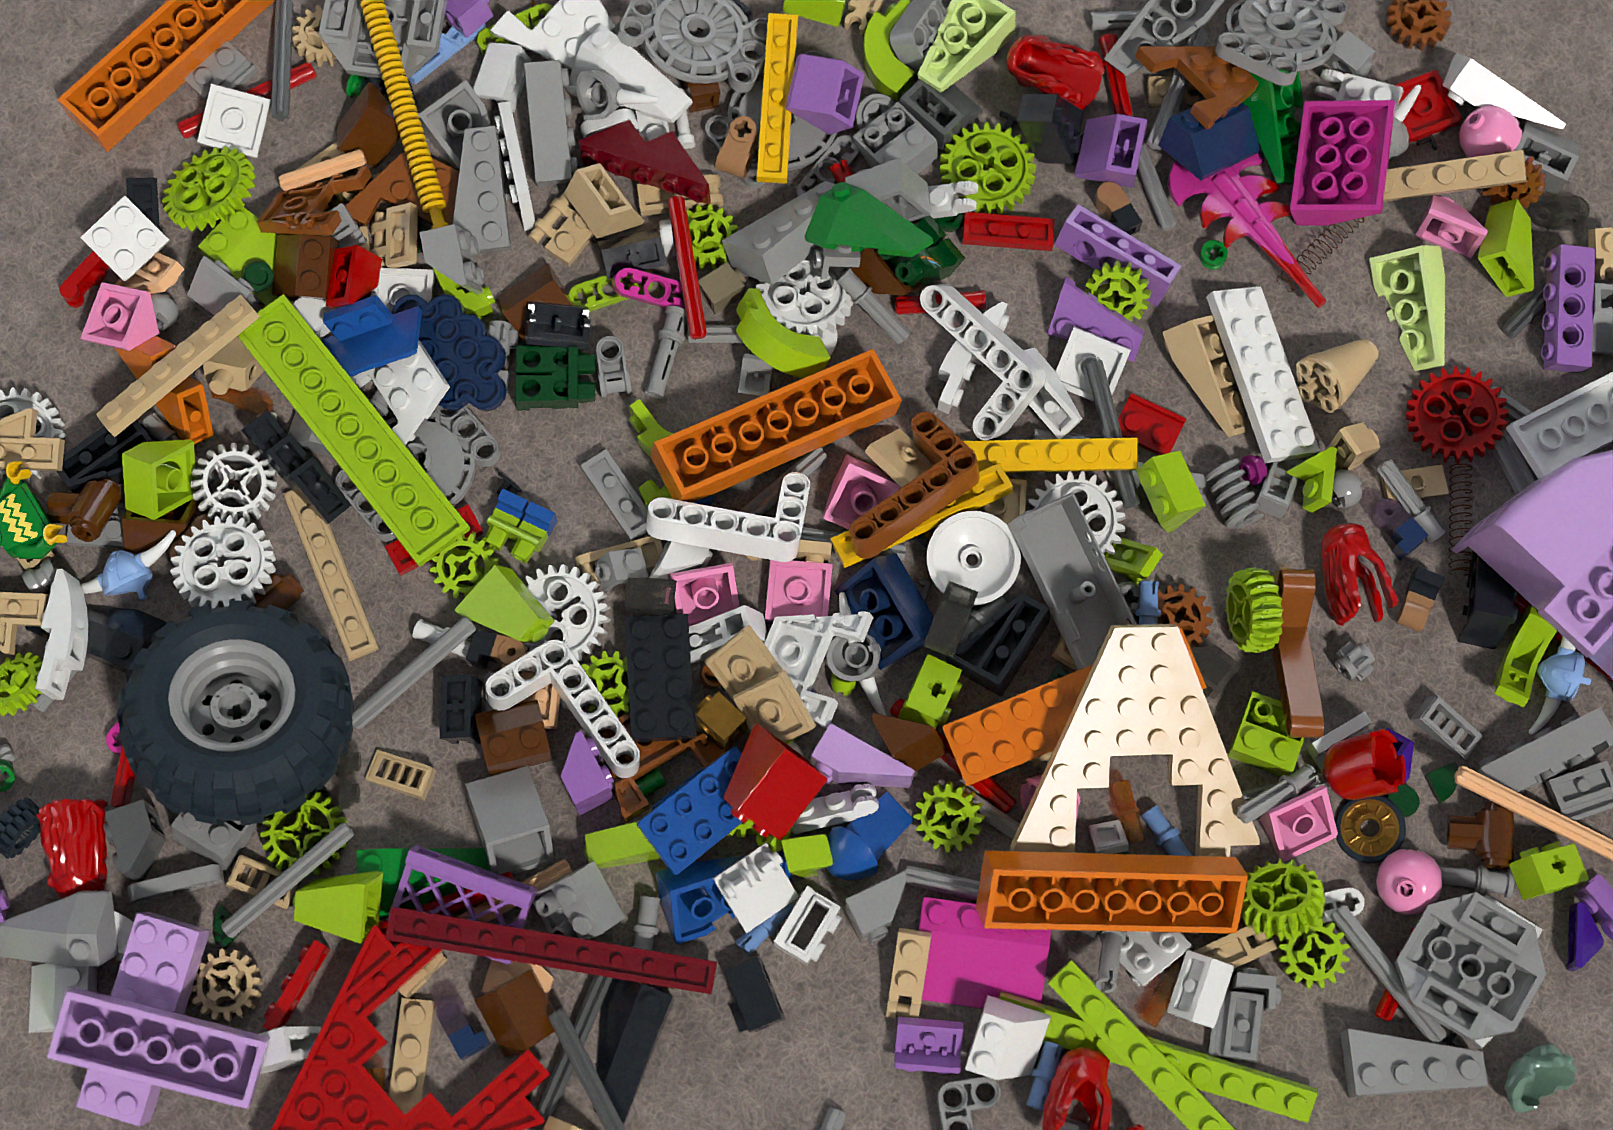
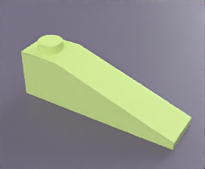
(966, 39)
(1416, 293)

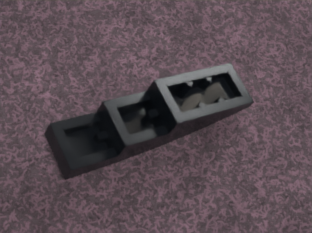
(296, 468)

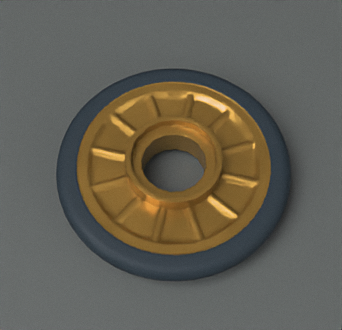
(1375, 848)

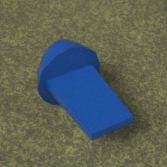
(866, 839)

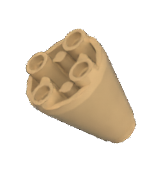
(1334, 374)

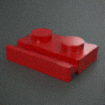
(1151, 424)

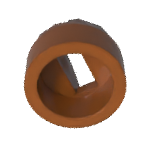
(710, 684)

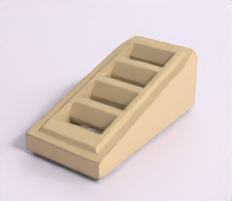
(423, 785)
(233, 881)

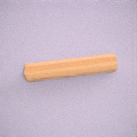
(322, 170)

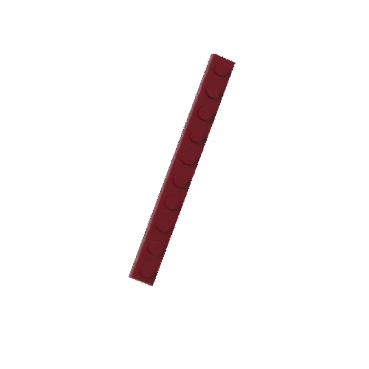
(551, 950)

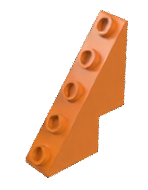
(184, 405)

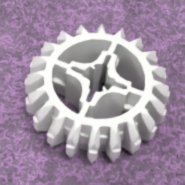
(225, 474)

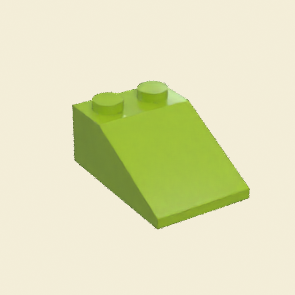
(239, 244)

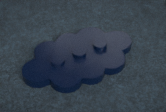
(460, 351)

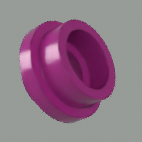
(1254, 469)

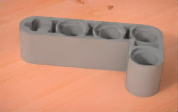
(916, 29)
(969, 1101)

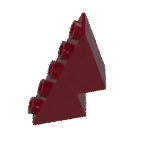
(653, 163)

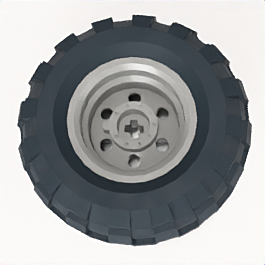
(207, 657)

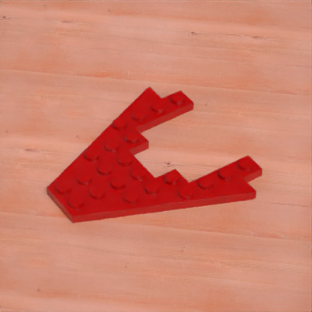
(342, 1095)

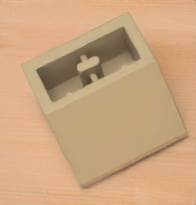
(601, 201)

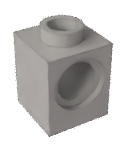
(1351, 56)

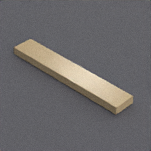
(333, 579)

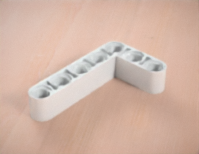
(990, 355)
(735, 530)
(574, 698)

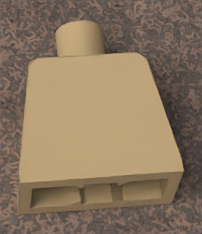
(231, 368)

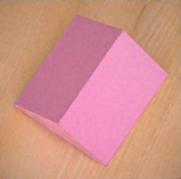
(120, 318)
(705, 592)
(1300, 823)

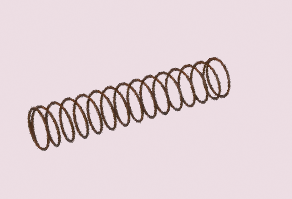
(1313, 245)
(1460, 568)

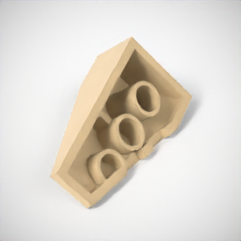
(1204, 364)

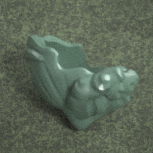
(1538, 1075)

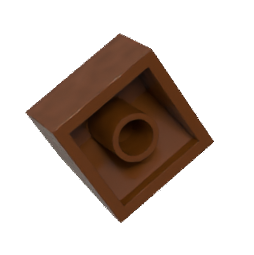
(303, 265)
(513, 737)

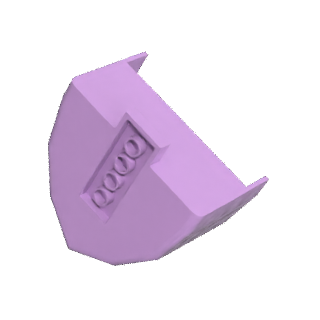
(1559, 551)

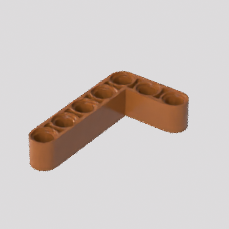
(952, 475)
(1294, 656)

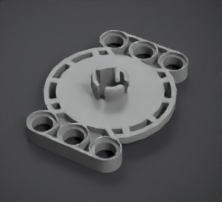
(1261, 35)
(721, 45)
(803, 136)
(444, 456)

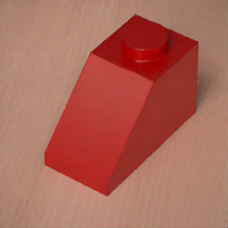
(352, 275)

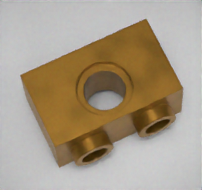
(721, 721)

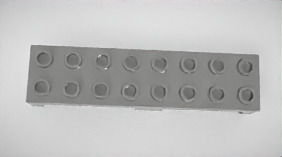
(1070, 575)

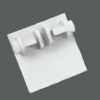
(756, 887)
(1150, 953)

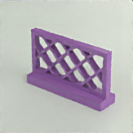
(467, 876)

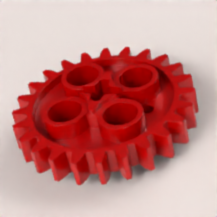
(1482, 402)

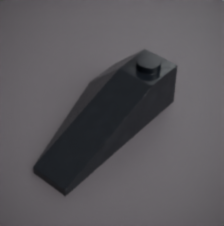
(115, 634)
(628, 1036)

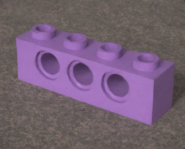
(1098, 242)
(1579, 296)

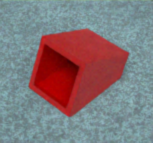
(772, 784)

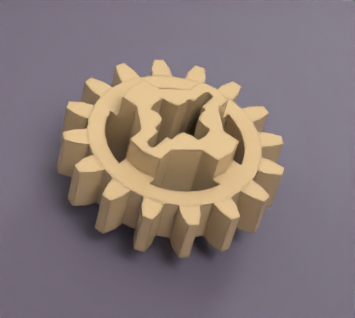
(308, 40)
(234, 975)

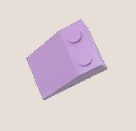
(854, 762)

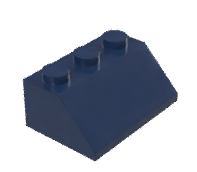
(1213, 149)
(897, 607)

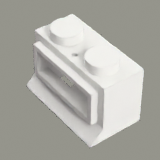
(796, 919)

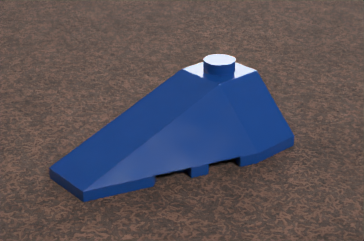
(694, 900)

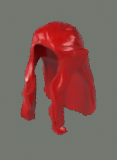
(1056, 68)
(1340, 568)
(75, 845)
(1078, 1078)

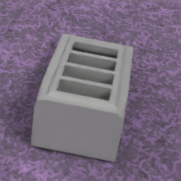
(1274, 501)
(1422, 720)

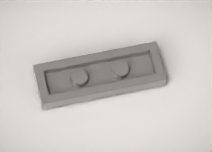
(617, 494)

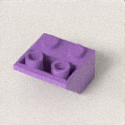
(825, 92)
(1111, 149)
(584, 778)

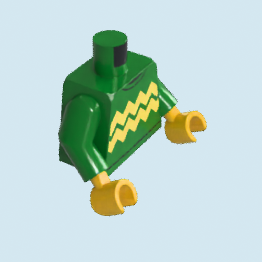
(23, 521)

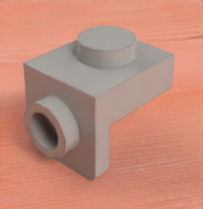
(840, 257)
(754, 378)
(620, 565)
(1252, 980)

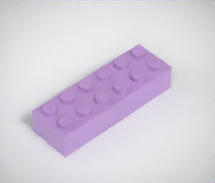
(157, 973)
(158, 1047)

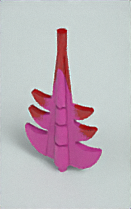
(1237, 198)

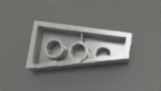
(549, 122)
(481, 191)
(777, 240)
(1550, 752)
(1398, 1065)

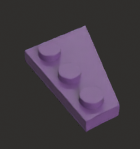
(1085, 312)

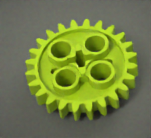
(1000, 148)
(200, 200)

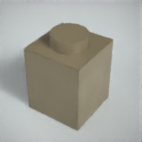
(722, 287)

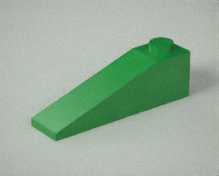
(1275, 124)
(861, 221)
(392, 865)

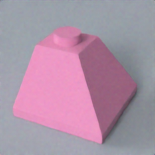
(1451, 227)
(856, 491)

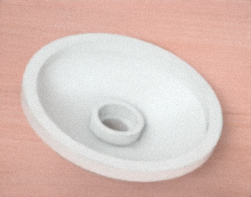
(976, 535)

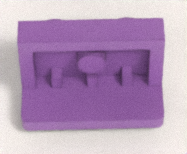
(1598, 899)
(928, 1045)

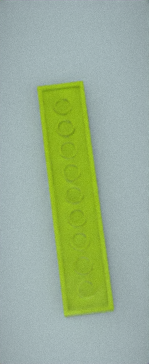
(353, 431)

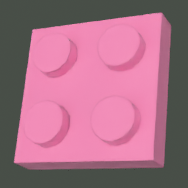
(798, 589)

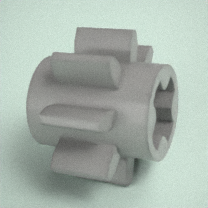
(504, 334)
(1354, 661)

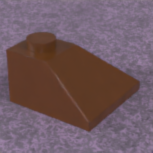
(881, 275)
(144, 533)

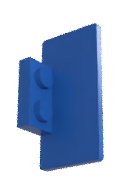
(370, 335)
(692, 815)

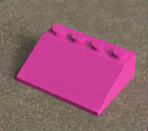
(1341, 161)
(978, 961)

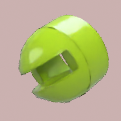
(842, 685)

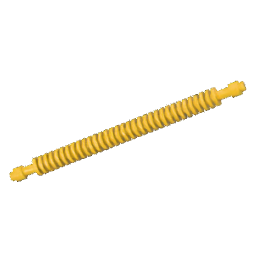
(404, 110)

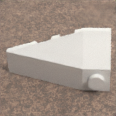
(633, 72)
(1481, 88)

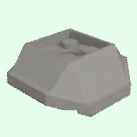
(415, 27)
(1498, 947)

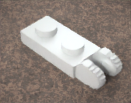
(1357, 88)
(945, 199)
(838, 808)

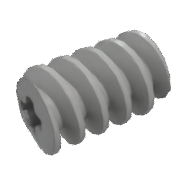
(1232, 495)

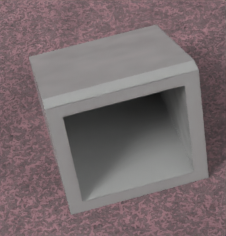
(511, 822)

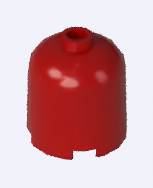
(1364, 766)

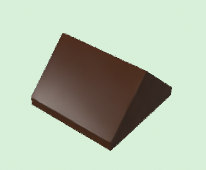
(369, 126)
(538, 287)
(910, 741)
(517, 1013)

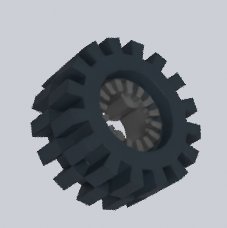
(18, 827)

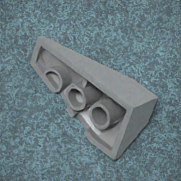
(1159, 25)
(447, 120)
(64, 932)

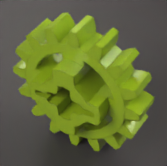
(706, 222)
(1120, 282)
(455, 557)
(617, 673)
(19, 682)
(946, 804)
(1317, 967)

